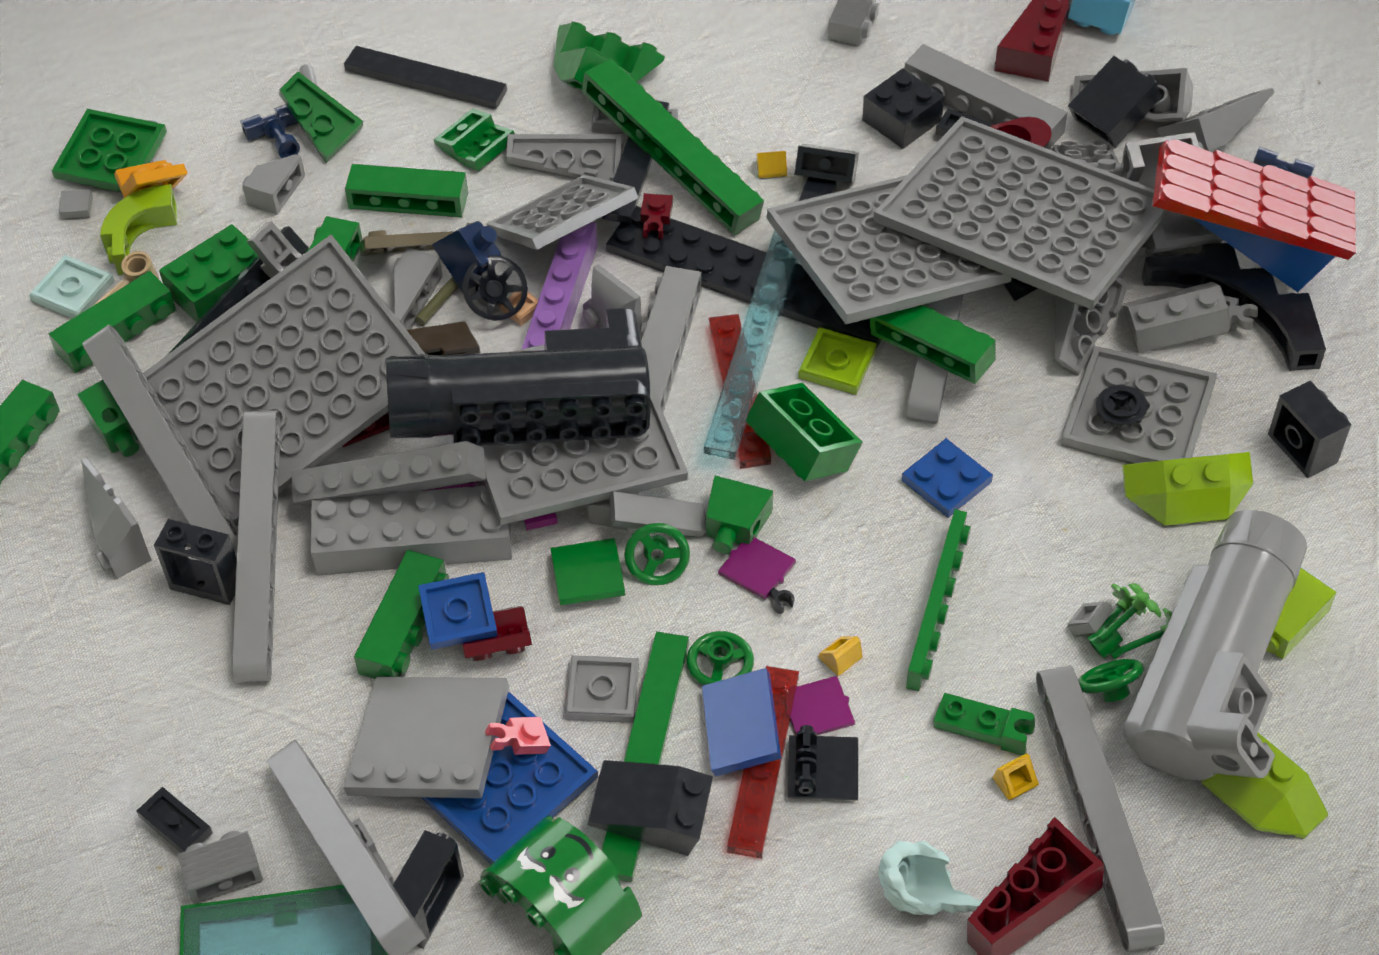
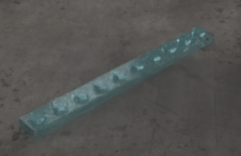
(751, 351)

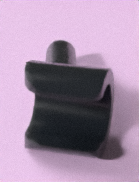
(783, 595)

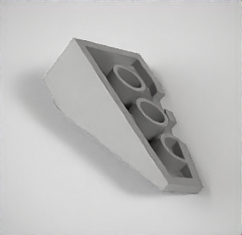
(1175, 92)
(1221, 123)
(1080, 327)
(114, 526)

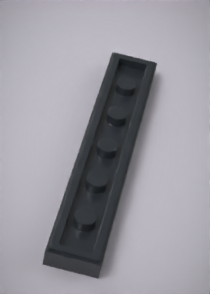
(425, 77)
(631, 172)

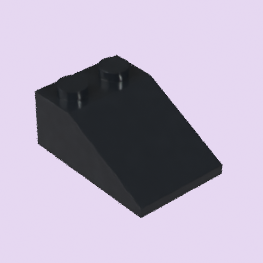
(651, 803)

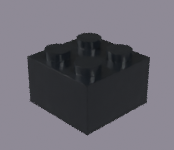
(902, 108)
(1309, 428)

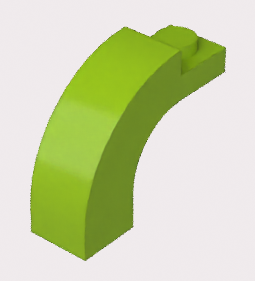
(135, 215)

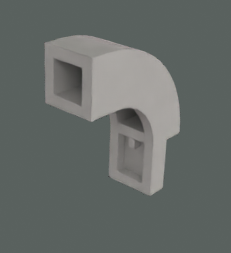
(273, 249)

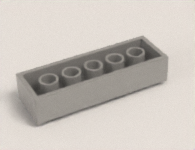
(380, 528)

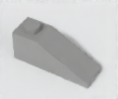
(414, 282)

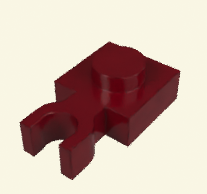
(655, 212)

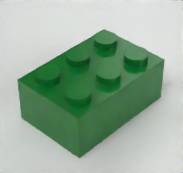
(207, 270)
(803, 431)

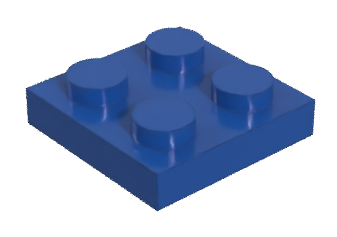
(947, 477)
(457, 610)

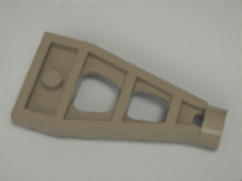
(380, 243)

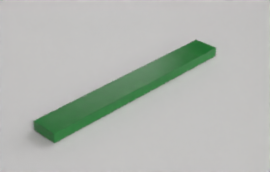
(650, 731)

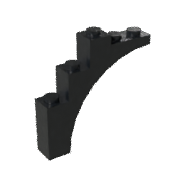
(1285, 317)

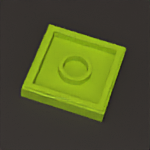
(837, 361)

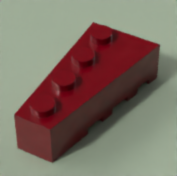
(1034, 40)
(1036, 893)

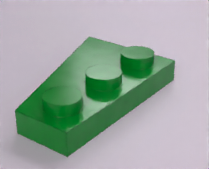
(320, 116)

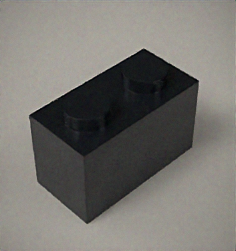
(826, 163)

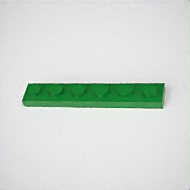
(936, 610)

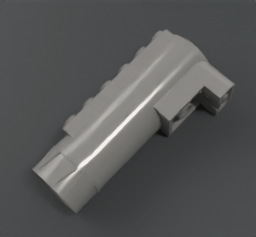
(1204, 686)

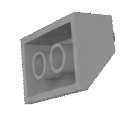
(1177, 316)

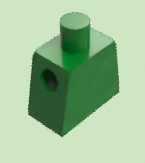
(108, 419)
(736, 512)

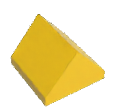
(771, 164)
(842, 654)
(1016, 777)

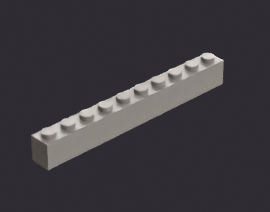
(664, 342)

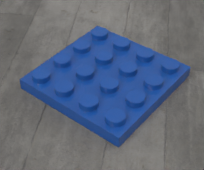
(516, 791)

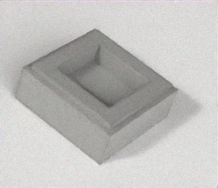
(75, 204)
(1089, 618)

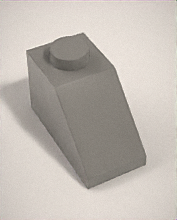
(273, 183)

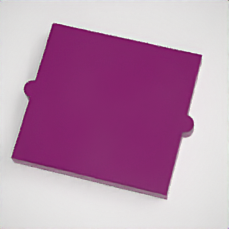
(757, 567)
(821, 706)

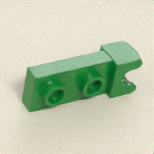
(985, 722)

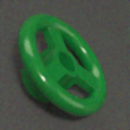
(657, 542)
(719, 644)
(1110, 679)

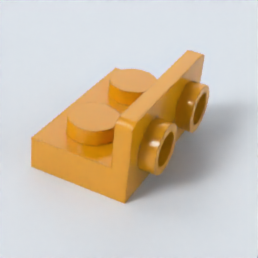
(149, 175)

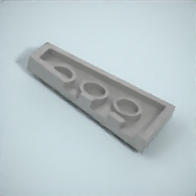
(567, 153)

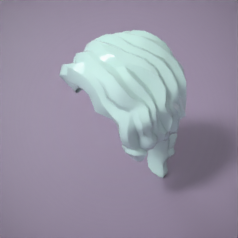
(919, 882)

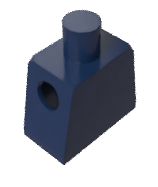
(464, 248)

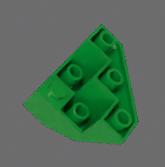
(581, 51)

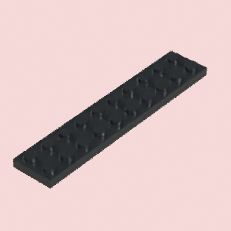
(728, 269)

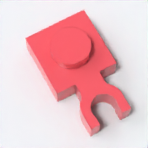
(524, 734)

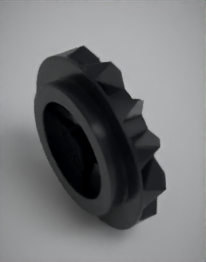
(1120, 396)

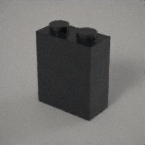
(1115, 100)

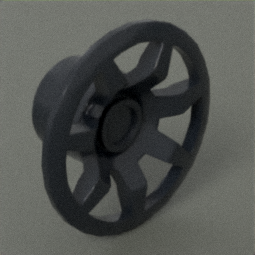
(494, 289)

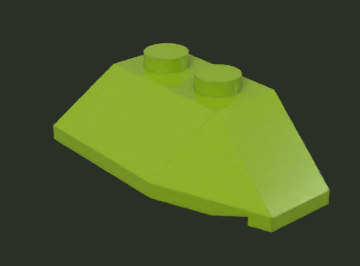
(1189, 487)
(1278, 803)

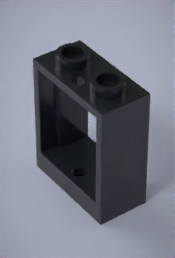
(186, 573)
(430, 880)

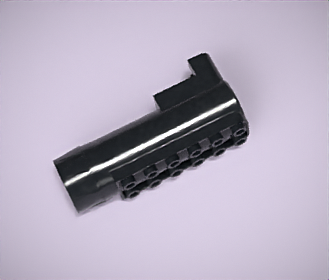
(574, 389)

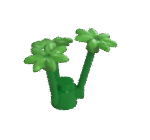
(1107, 638)

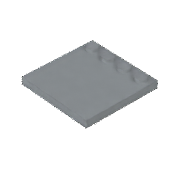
(562, 211)
(1174, 416)
(426, 737)

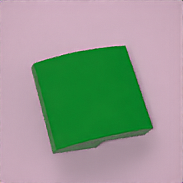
(474, 139)
(587, 571)

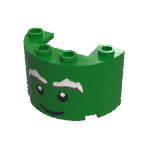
(564, 888)

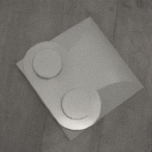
(609, 293)

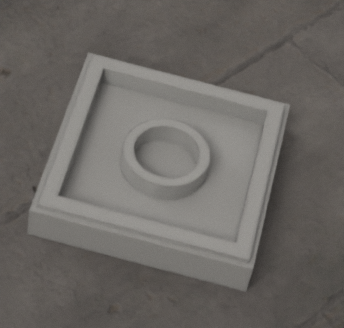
(602, 689)

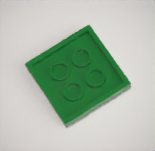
(105, 144)

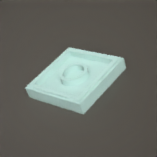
(71, 287)

